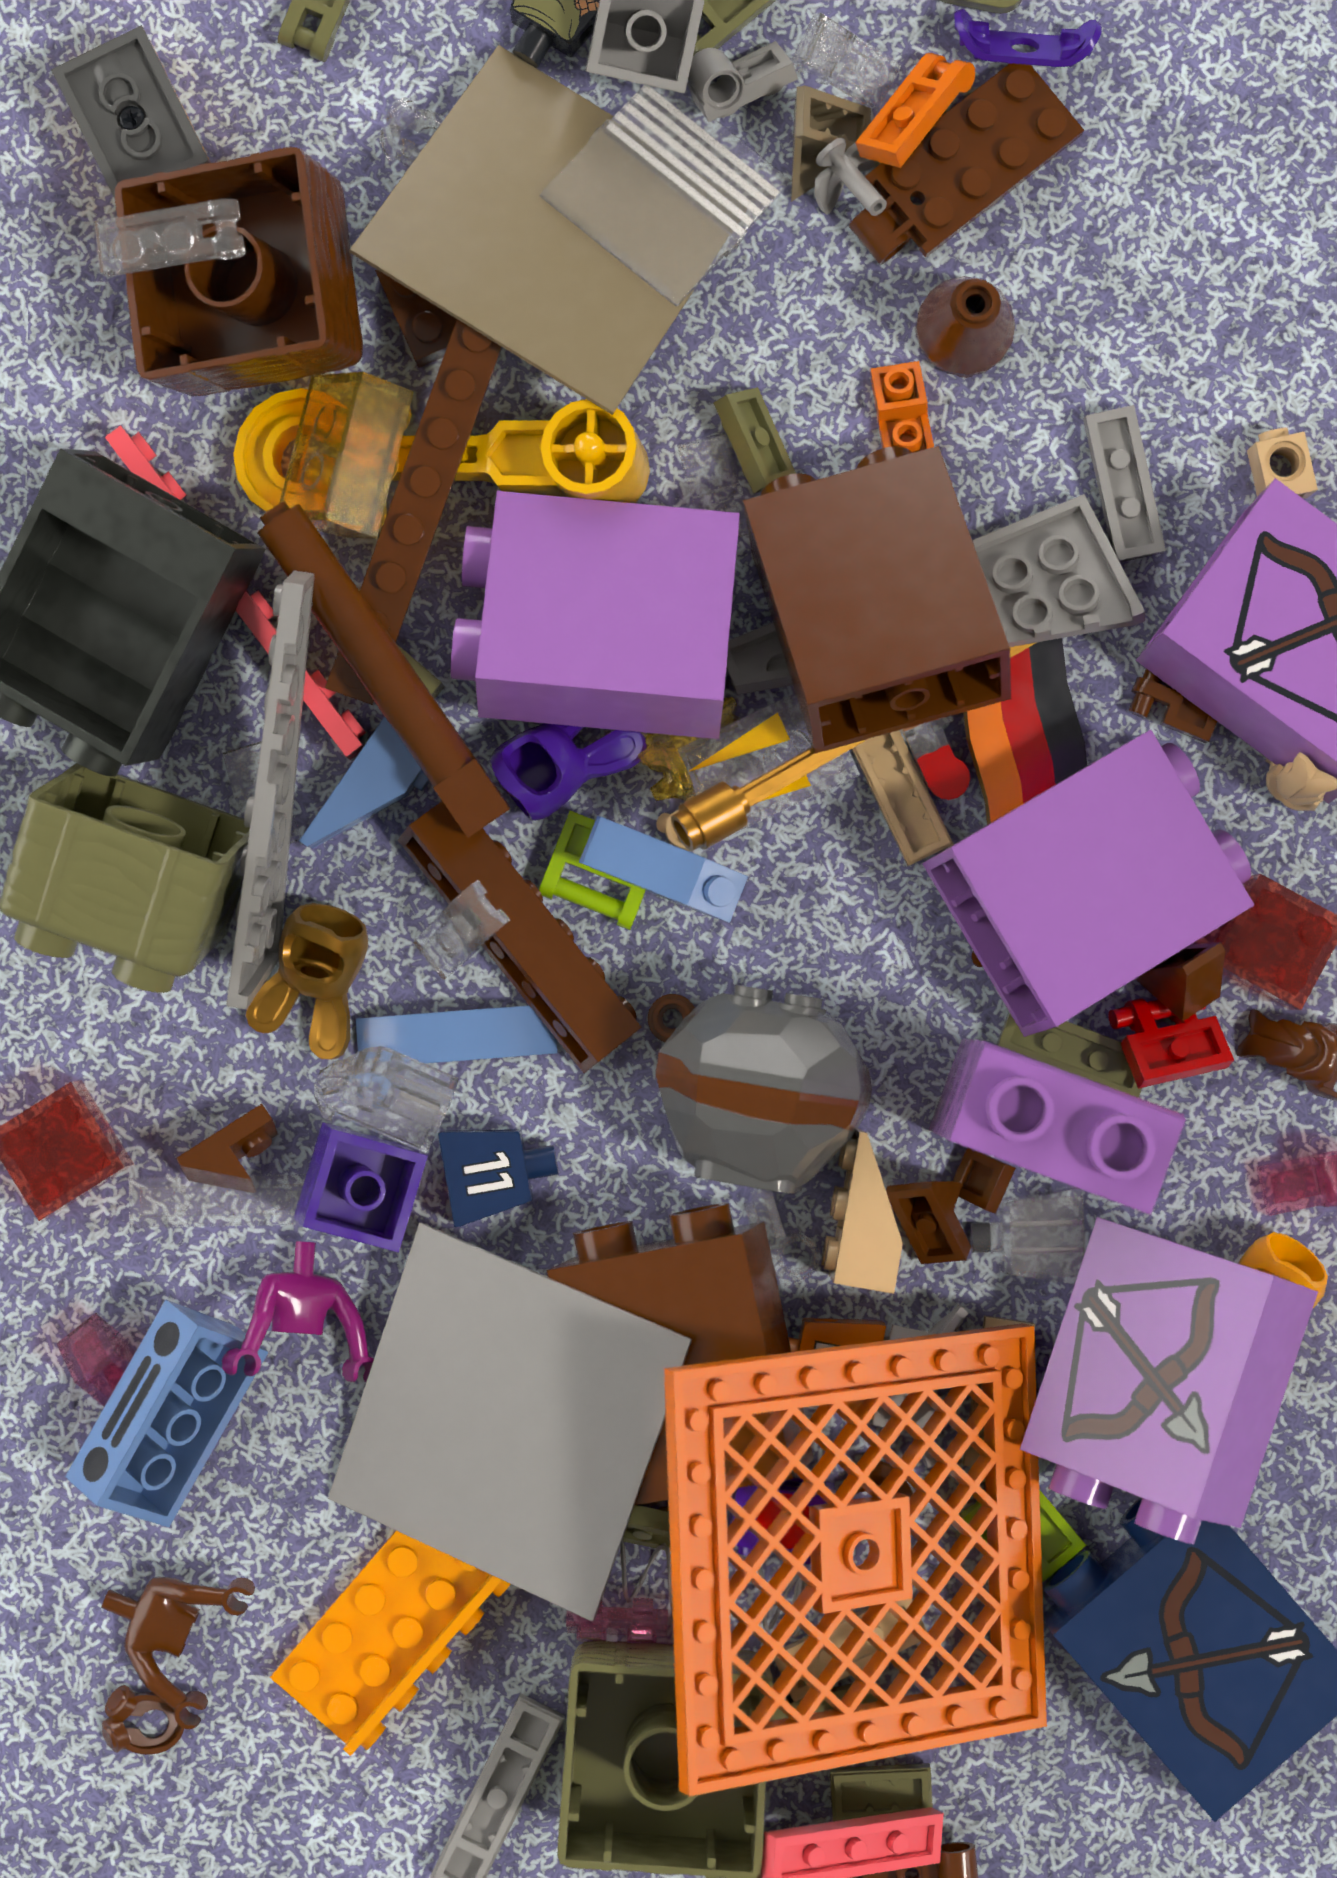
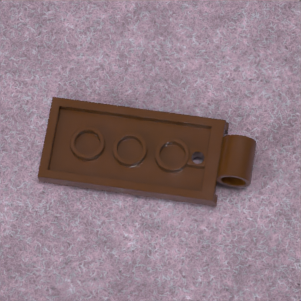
(967, 163)

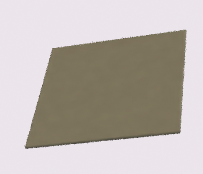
(499, 257)

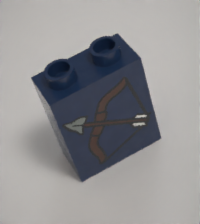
(1198, 1655)

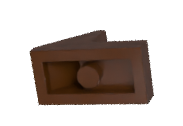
(217, 1157)
(930, 1219)

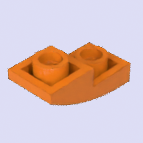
(902, 406)

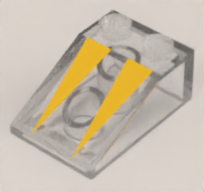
(757, 746)

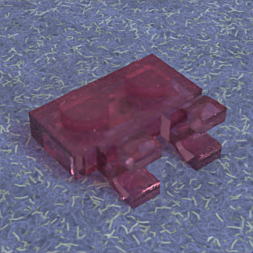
(639, 1623)

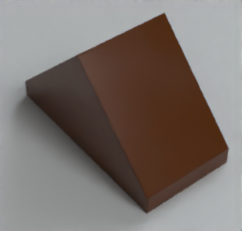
(1187, 979)

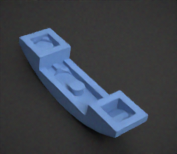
(459, 1034)

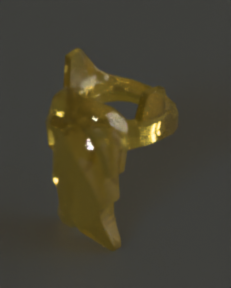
(664, 757)

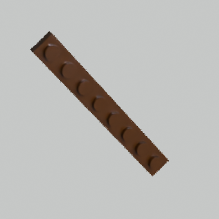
(423, 489)

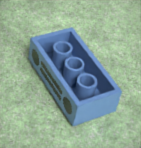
(163, 1417)

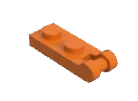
(914, 109)

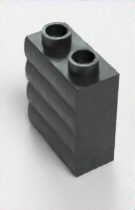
(113, 609)

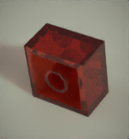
(1278, 943)
(61, 1150)

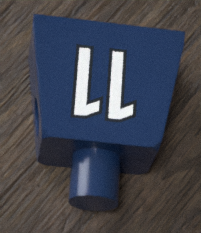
(490, 1171)

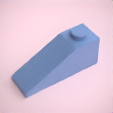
(375, 780)
(663, 869)

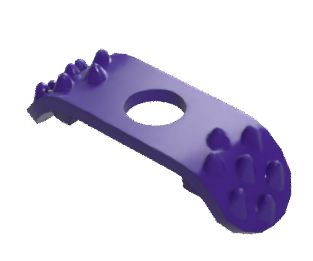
(1052, 50)

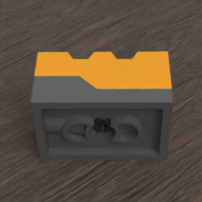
(129, 110)

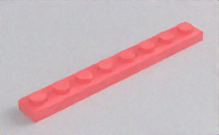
(252, 608)

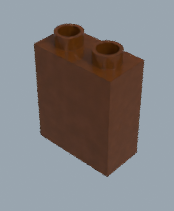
(877, 597)
(704, 1284)

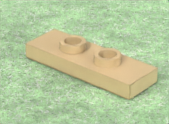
(902, 796)

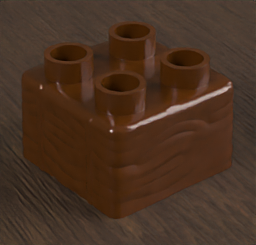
(256, 317)

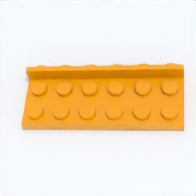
(384, 1637)

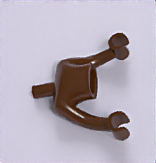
(162, 1623)

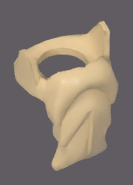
(1299, 783)

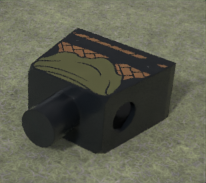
(552, 24)

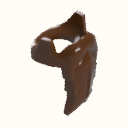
(1303, 1050)

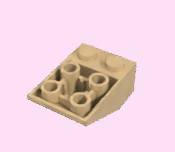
(866, 1236)

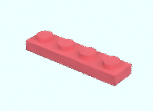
(854, 1846)

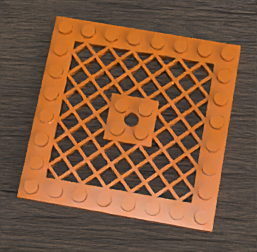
(1009, 1684)

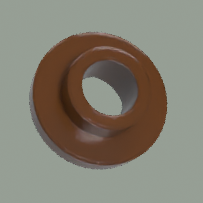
(659, 1007)

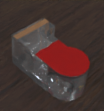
(939, 768)

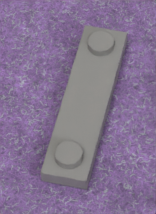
(499, 1790)

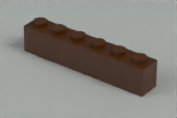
(533, 946)

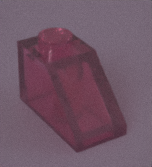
(96, 1357)

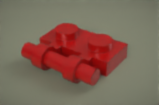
(1170, 1051)

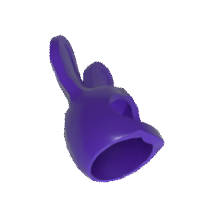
(546, 768)

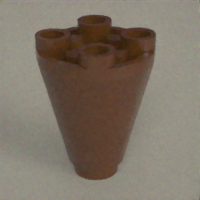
(959, 339)

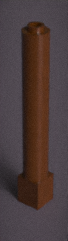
(384, 670)

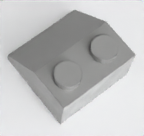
(645, 41)

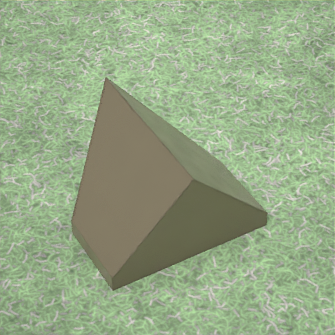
(817, 122)

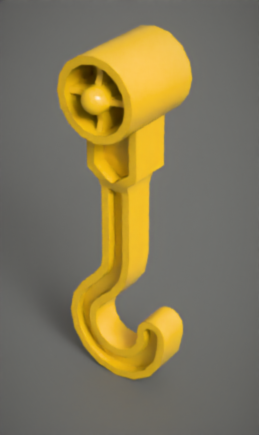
(571, 455)

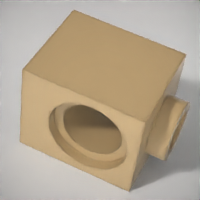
(1291, 446)

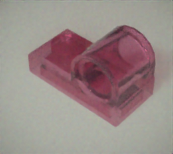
(1299, 1183)

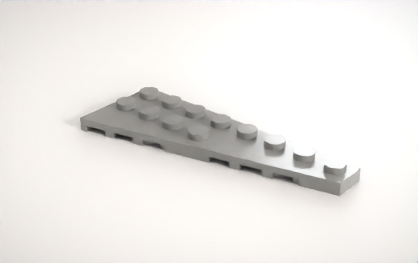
(1046, 577)
(271, 809)

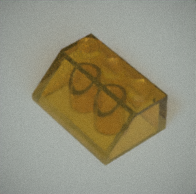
(347, 452)

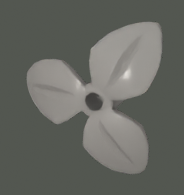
(845, 169)

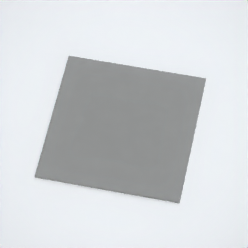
(508, 1420)

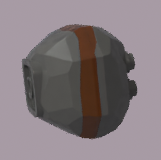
(761, 1088)

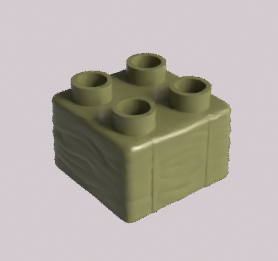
(124, 875)
(623, 1774)

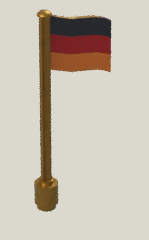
(1014, 746)

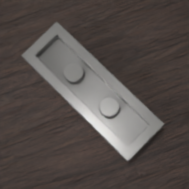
(1124, 483)

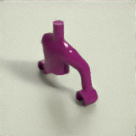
(299, 1305)

